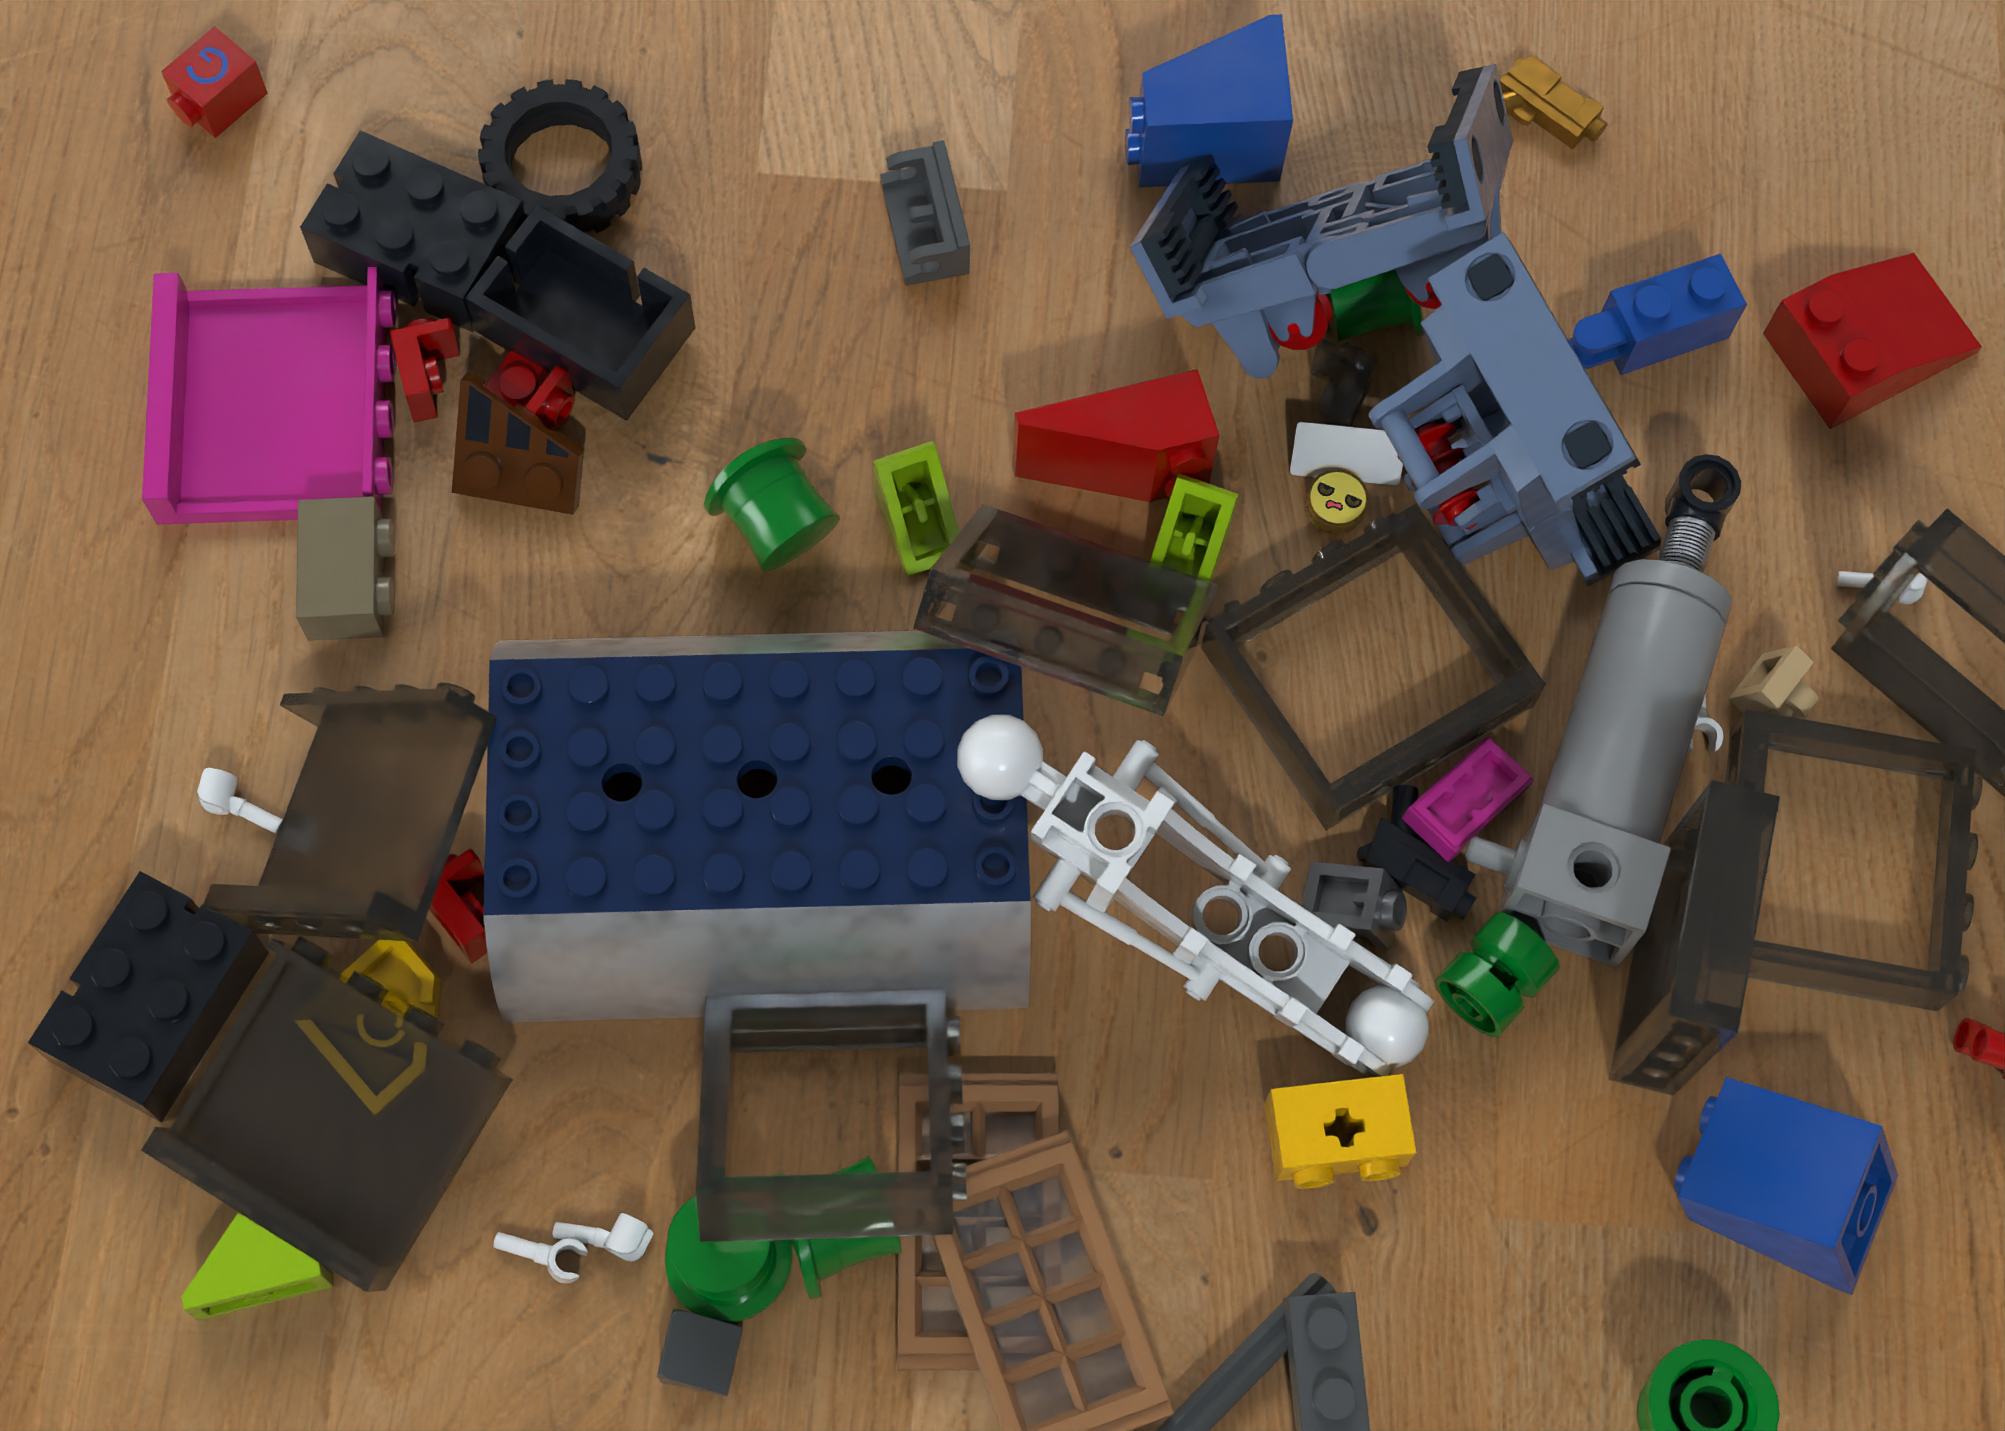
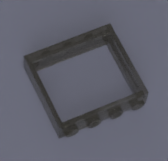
(1332, 568)
(1057, 637)
(1906, 667)
(1956, 855)
(1699, 941)
(828, 1203)

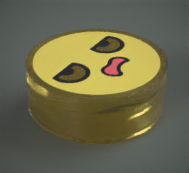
(1336, 501)

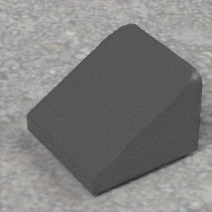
(699, 1353)

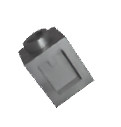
(1357, 898)

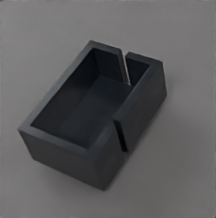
(406, 216)
(582, 312)
(150, 996)

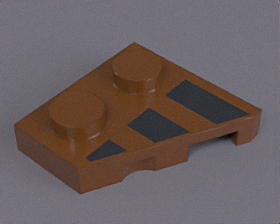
(511, 454)

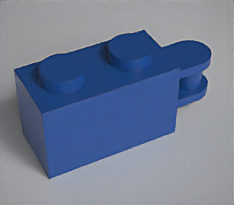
(1661, 317)

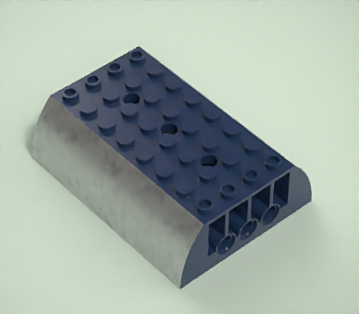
(732, 894)

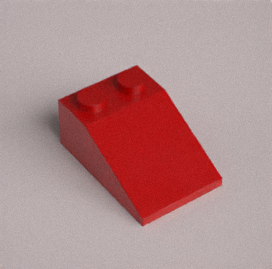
(1868, 336)
(1121, 439)

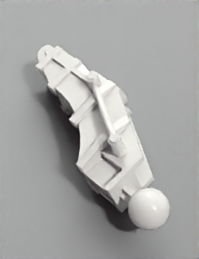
(1384, 1024)

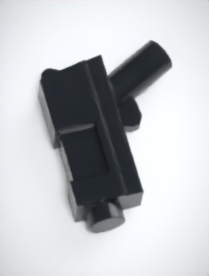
(1415, 863)

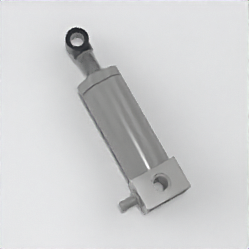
(1595, 848)

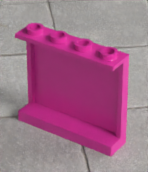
(266, 399)

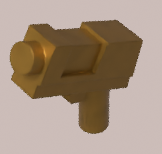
(1537, 95)

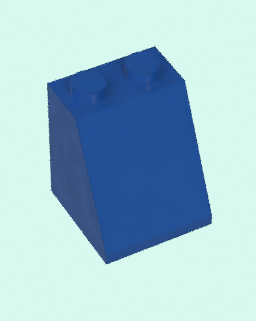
(1216, 101)
(1789, 1181)

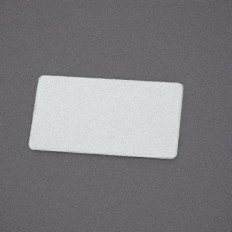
(1346, 448)

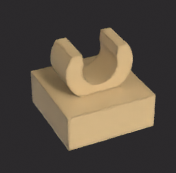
(1776, 684)

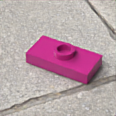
(1467, 799)

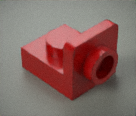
(416, 352)
(533, 387)
(462, 915)

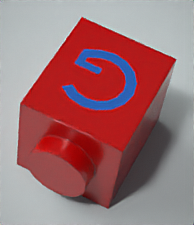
(213, 83)

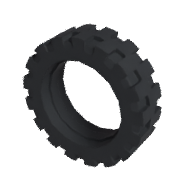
(559, 106)

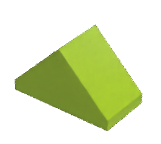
(915, 505)
(1195, 527)
(251, 1270)

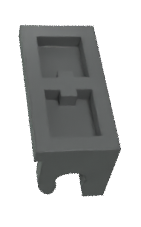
(925, 215)

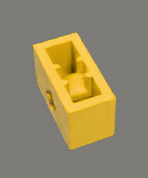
(1368, 1107)

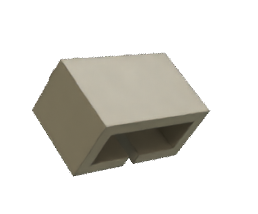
(342, 567)

